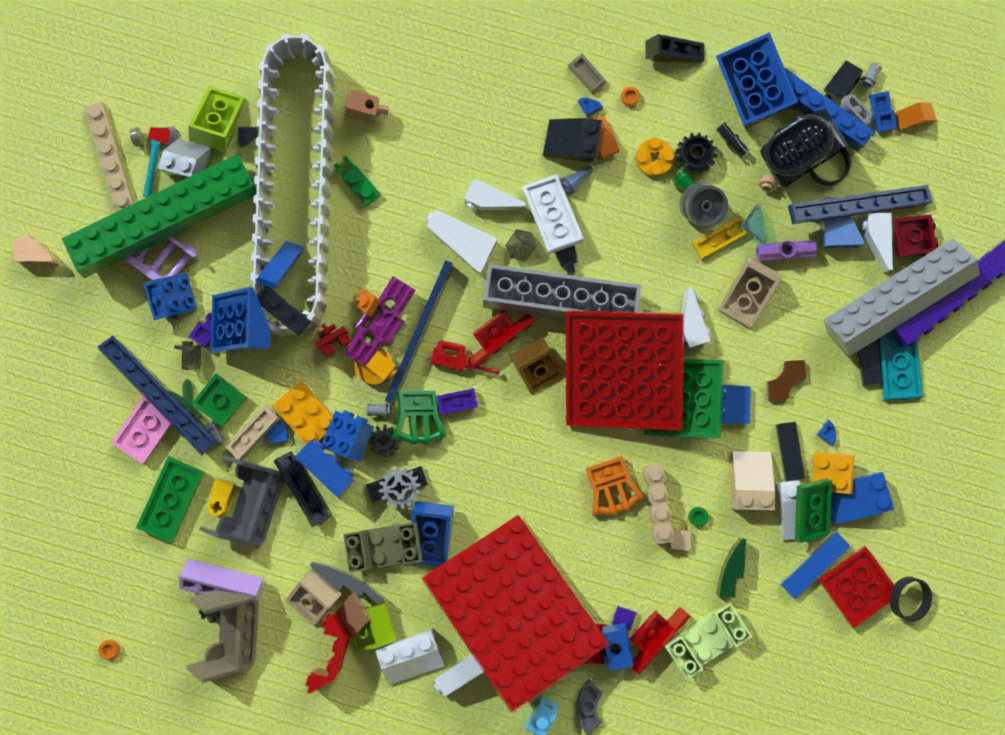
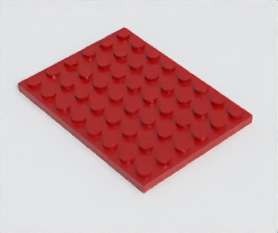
(515, 613)

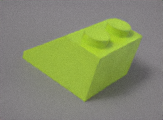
(377, 632)

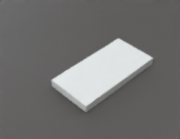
(552, 214)

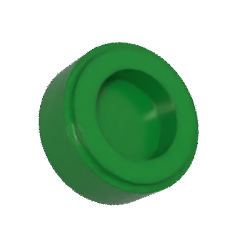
(698, 516)

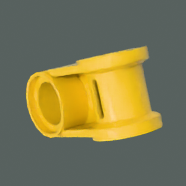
(221, 492)

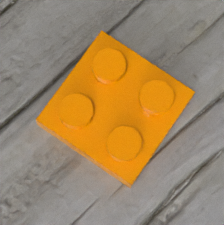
(836, 468)

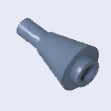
(573, 181)

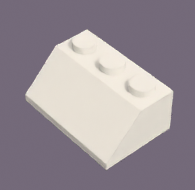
(410, 657)

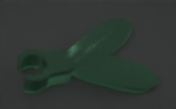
(187, 399)

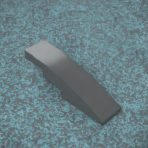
(340, 578)

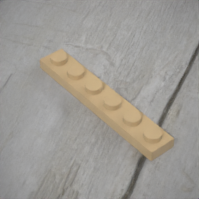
(109, 156)

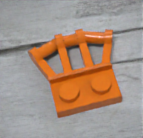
(609, 474)

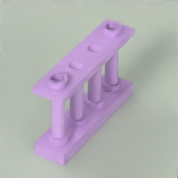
(152, 270)

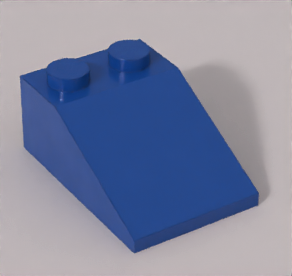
(868, 498)
(434, 531)

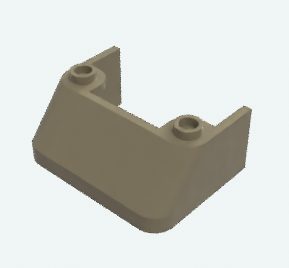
(237, 634)

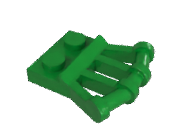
(413, 405)

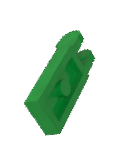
(358, 182)

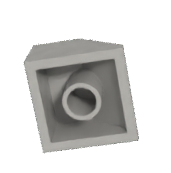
(184, 159)

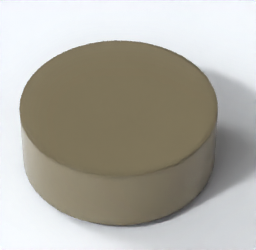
(136, 137)

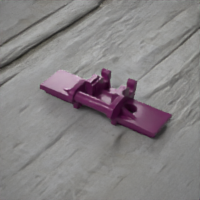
(384, 324)

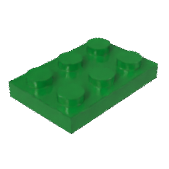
(813, 510)

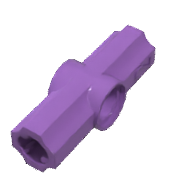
(797, 249)

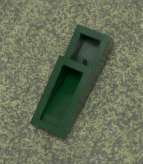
(732, 568)

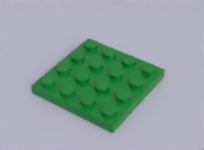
(701, 400)

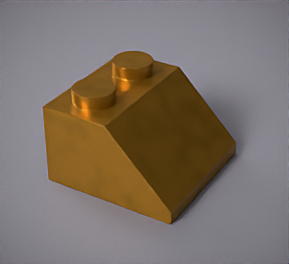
(536, 365)

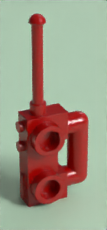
(454, 362)

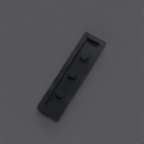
(301, 489)

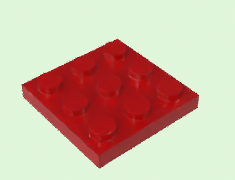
(857, 586)

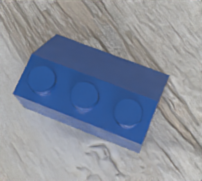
(325, 468)

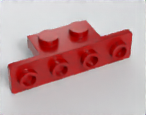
(497, 333)
(654, 635)

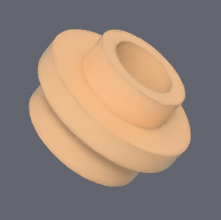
(768, 183)

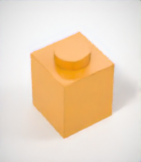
(382, 366)

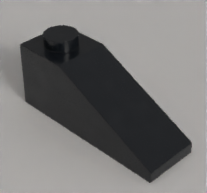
(673, 49)

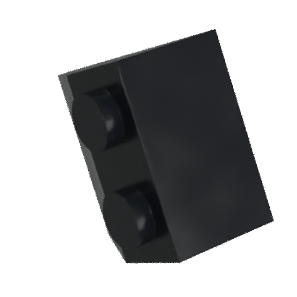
(574, 139)

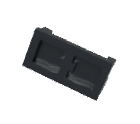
(843, 82)

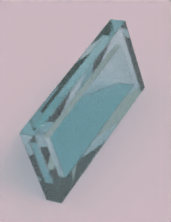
(754, 224)

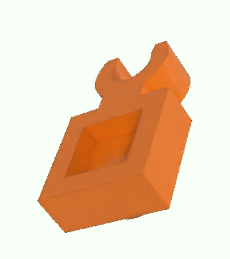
(367, 302)

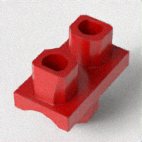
(325, 343)

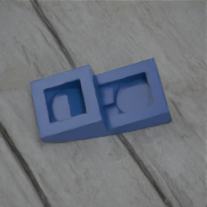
(881, 111)

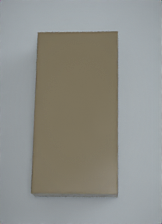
(587, 73)

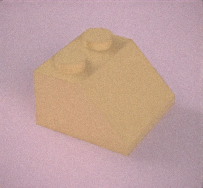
(313, 596)

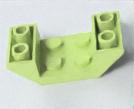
(707, 639)

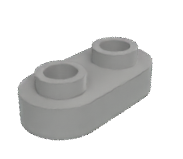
(856, 108)

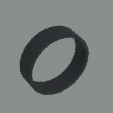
(828, 183)
(926, 601)

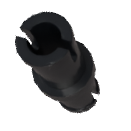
(732, 140)

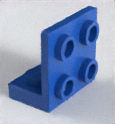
(170, 296)
(736, 404)

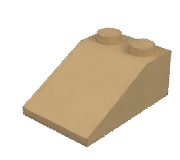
(750, 292)
(752, 481)

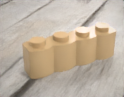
(657, 498)

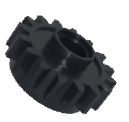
(700, 144)

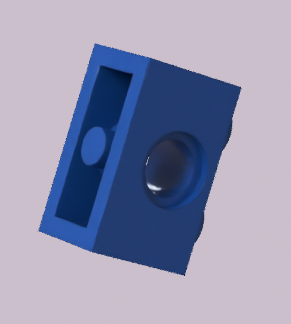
(621, 657)

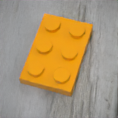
(304, 413)

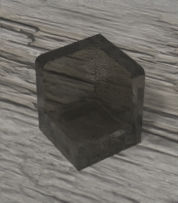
(521, 245)

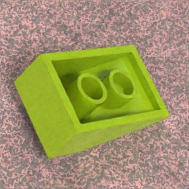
(215, 118)

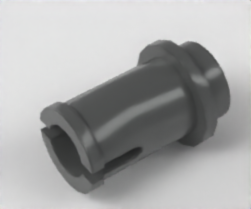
(214, 431)

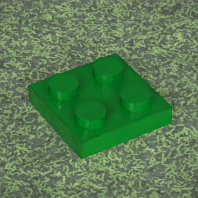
(219, 400)

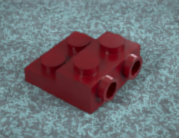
(914, 235)

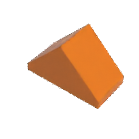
(915, 115)

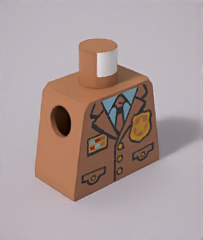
(357, 106)

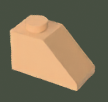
(31, 251)

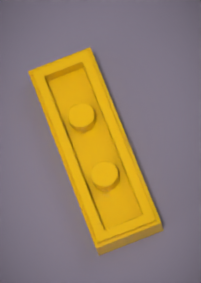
(719, 238)

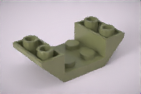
(383, 547)

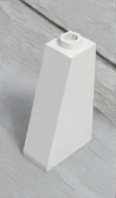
(462, 239)
(457, 676)

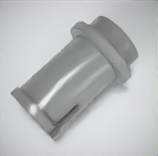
(871, 75)
(379, 410)

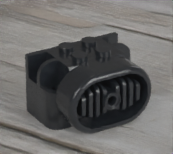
(820, 143)

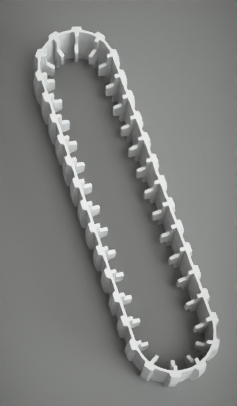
(274, 57)

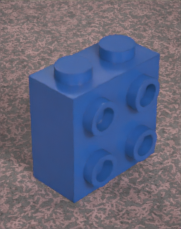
(348, 435)

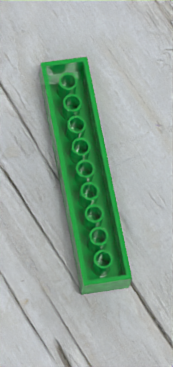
(159, 216)

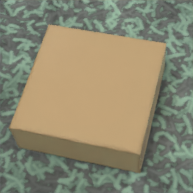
(681, 540)

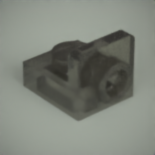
(190, 355)

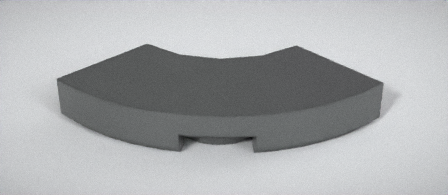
(587, 707)

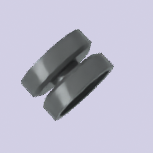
(704, 204)

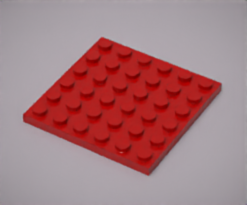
(624, 369)

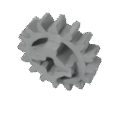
(398, 478)

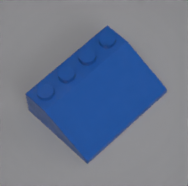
(757, 80)
(238, 323)

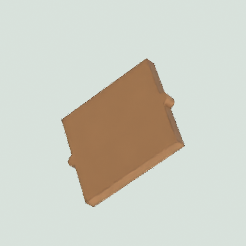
(354, 615)

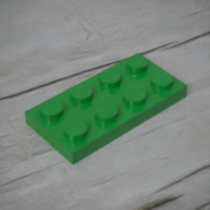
(170, 499)

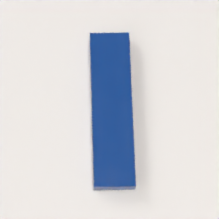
(280, 264)
(815, 565)

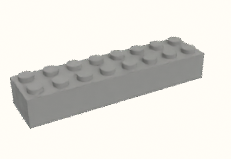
(555, 293)
(901, 297)

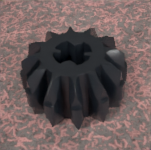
(380, 435)

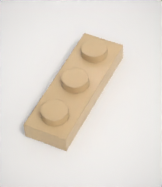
(252, 432)

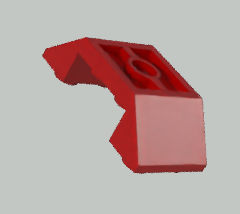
(333, 627)

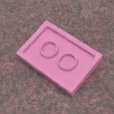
(142, 432)

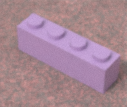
(206, 578)

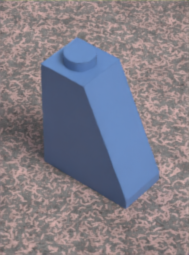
(839, 233)

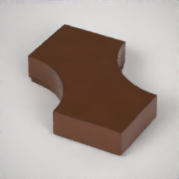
(780, 387)

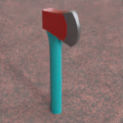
(157, 137)

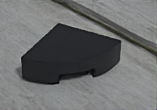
(246, 135)

